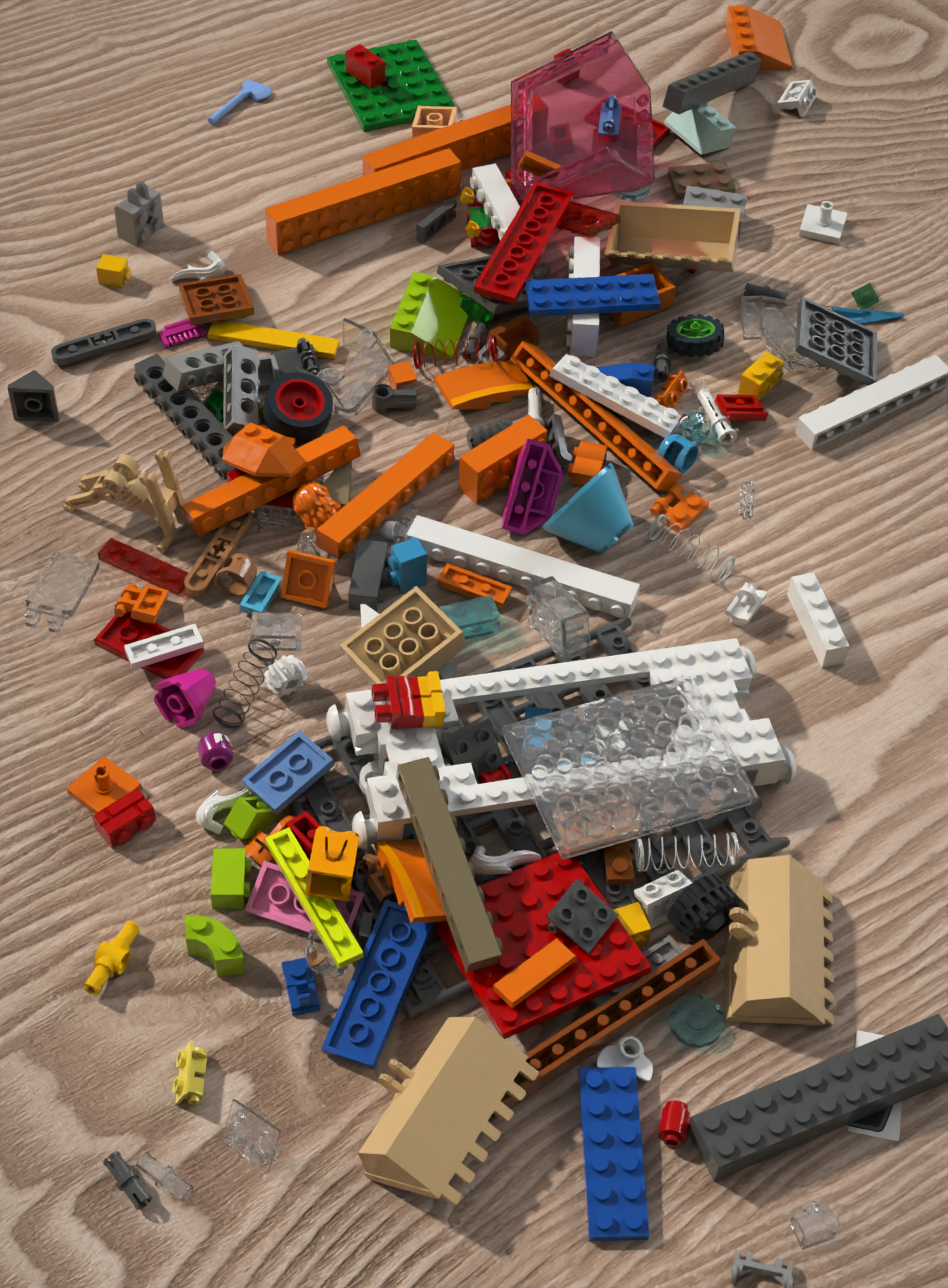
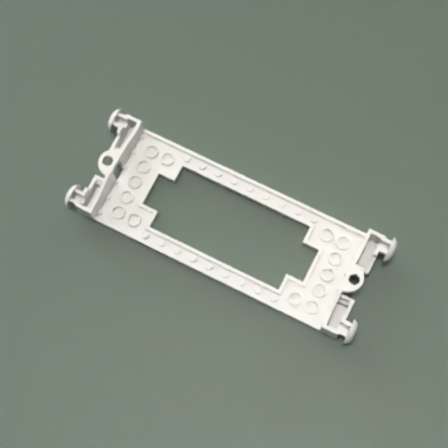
(717, 667)

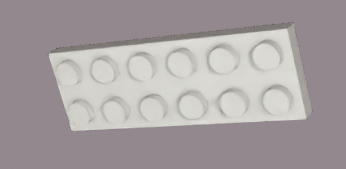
(616, 396)

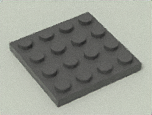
(465, 275)
(836, 342)

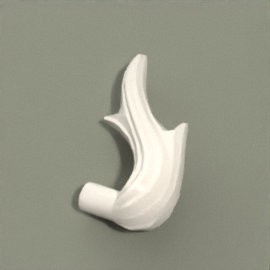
(213, 271)
(215, 804)
(489, 865)

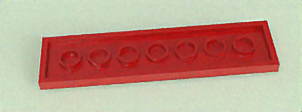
(523, 243)

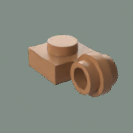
(371, 866)

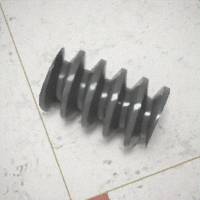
(482, 434)

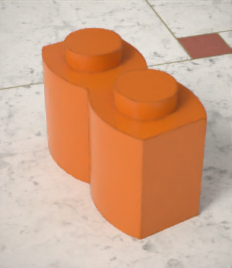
(588, 462)

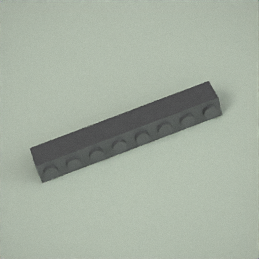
(711, 83)

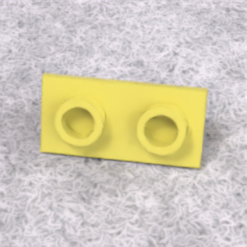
(186, 1085)

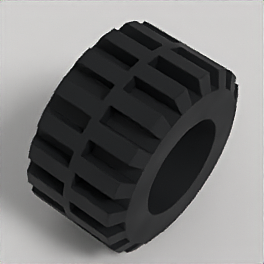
(703, 908)

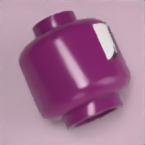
(215, 751)

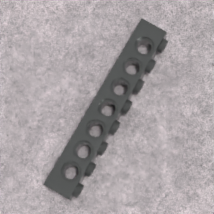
(186, 412)

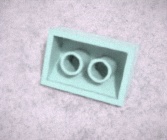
(702, 128)

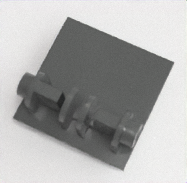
(300, 356)
(581, 916)

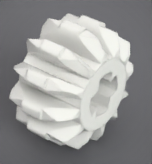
(285, 675)

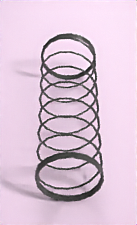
(231, 710)

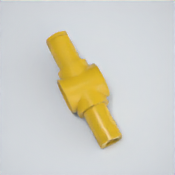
(111, 958)

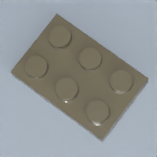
(707, 176)

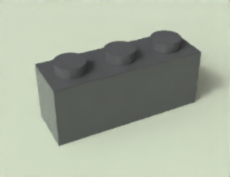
(369, 575)

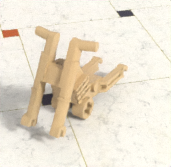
(137, 492)

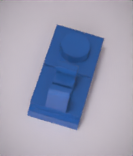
(300, 986)

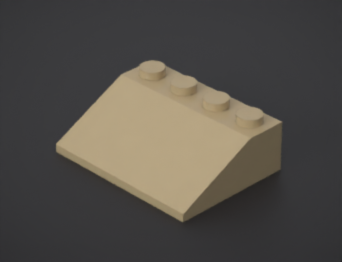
(405, 640)

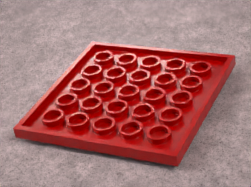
(520, 921)

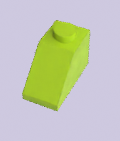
(249, 816)

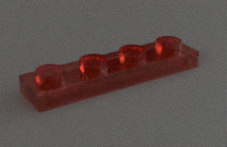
(143, 566)

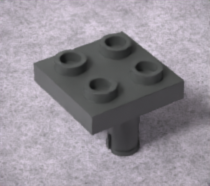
(473, 745)

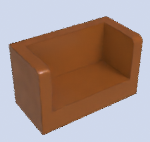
(513, 333)

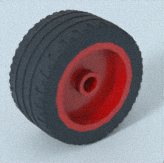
(298, 407)

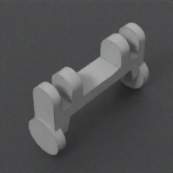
(742, 1267)

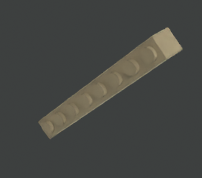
(448, 865)

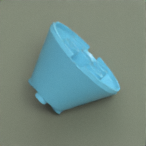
(594, 514)

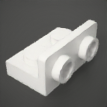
(798, 95)
(659, 896)

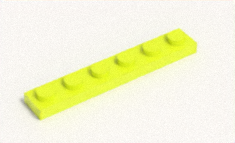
(321, 911)

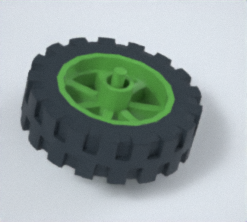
(695, 335)

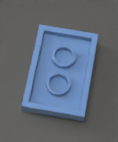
(288, 772)

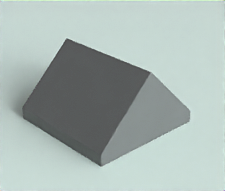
(33, 399)

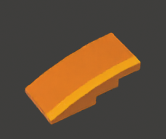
(482, 384)
(411, 879)

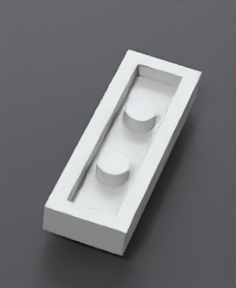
(163, 646)

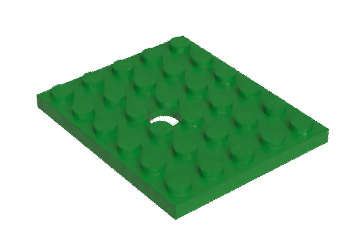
(410, 84)

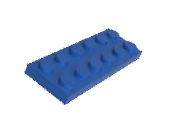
(592, 295)
(377, 987)
(612, 1154)

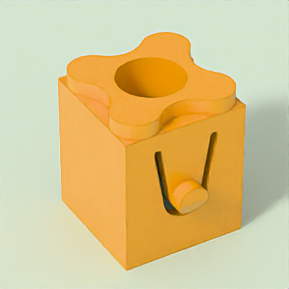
(332, 864)

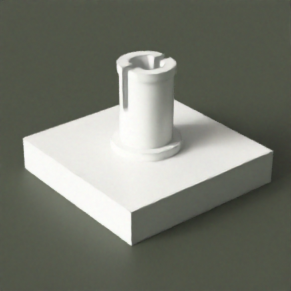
(823, 223)

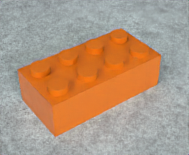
(493, 462)

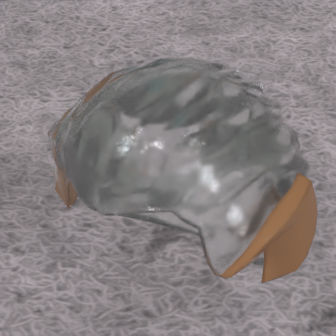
(307, 543)
(319, 957)

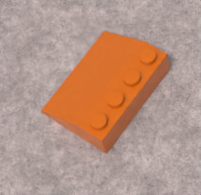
(757, 33)

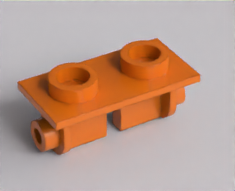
(672, 390)

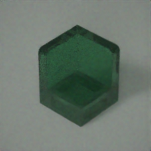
(866, 296)

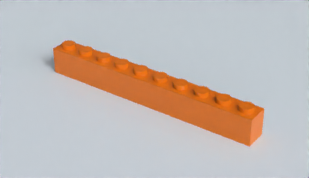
(598, 420)

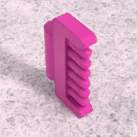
(180, 329)

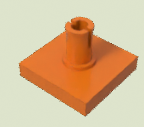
(308, 579)
(102, 785)

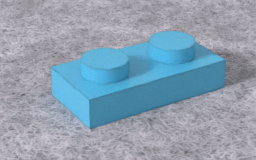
(261, 593)

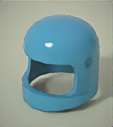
(681, 450)

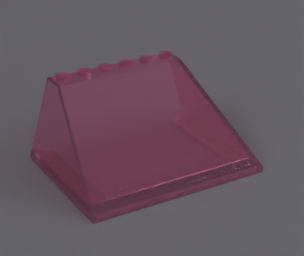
(559, 119)

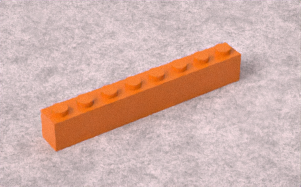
(251, 491)
(384, 495)

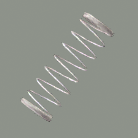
(662, 527)
(640, 865)

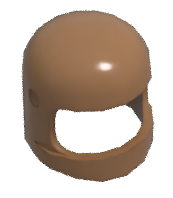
(241, 570)

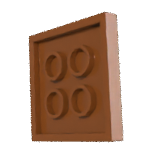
(216, 299)

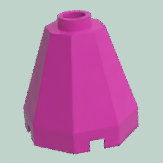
(185, 696)

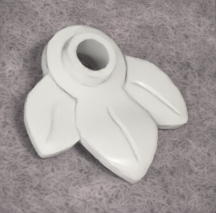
(617, 1057)

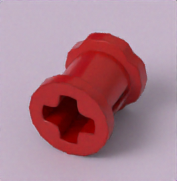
(500, 774)

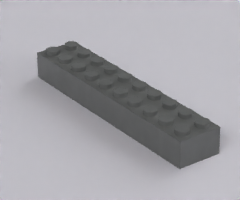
(821, 1098)

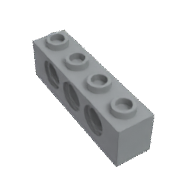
(196, 367)
(240, 388)

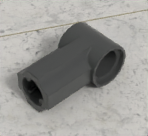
(386, 398)

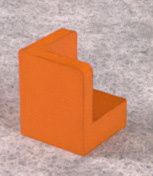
(401, 374)

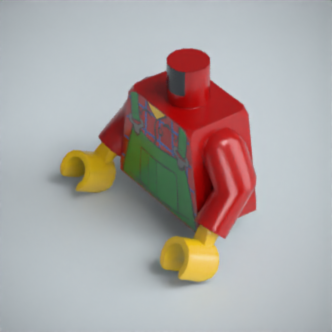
(478, 223)

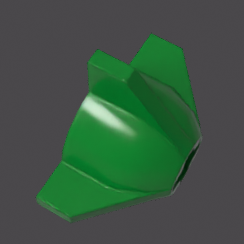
(476, 311)

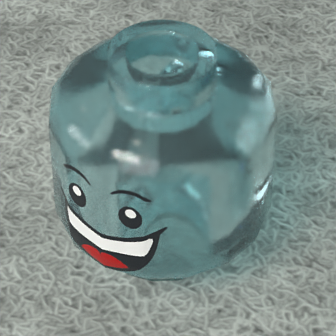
(694, 426)

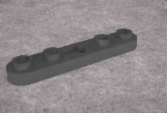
(93, 344)

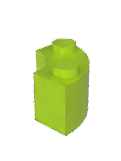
(214, 943)

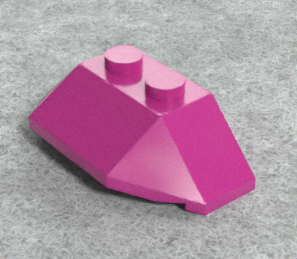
(532, 488)

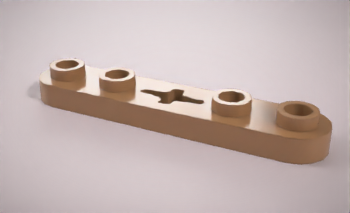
(205, 569)

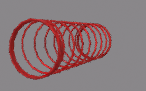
(492, 342)

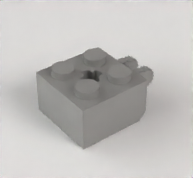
(139, 214)

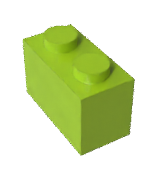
(229, 878)

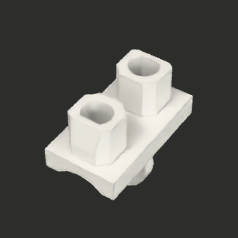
(745, 605)

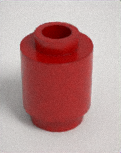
(674, 1123)

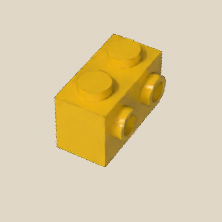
(761, 376)

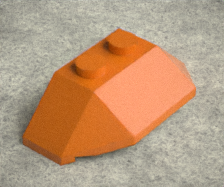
(262, 453)

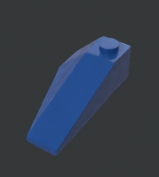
(632, 375)

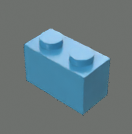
(408, 565)

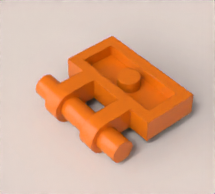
(685, 511)
(148, 604)

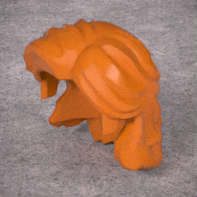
(314, 504)

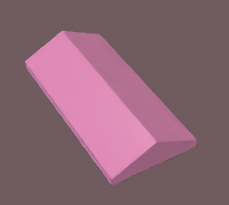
(276, 901)

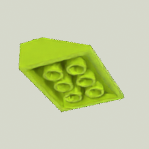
(429, 314)

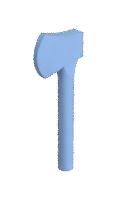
(249, 88)

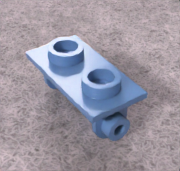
(610, 117)

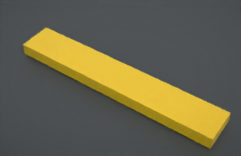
(270, 338)

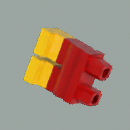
(410, 701)

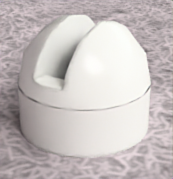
(389, 529)

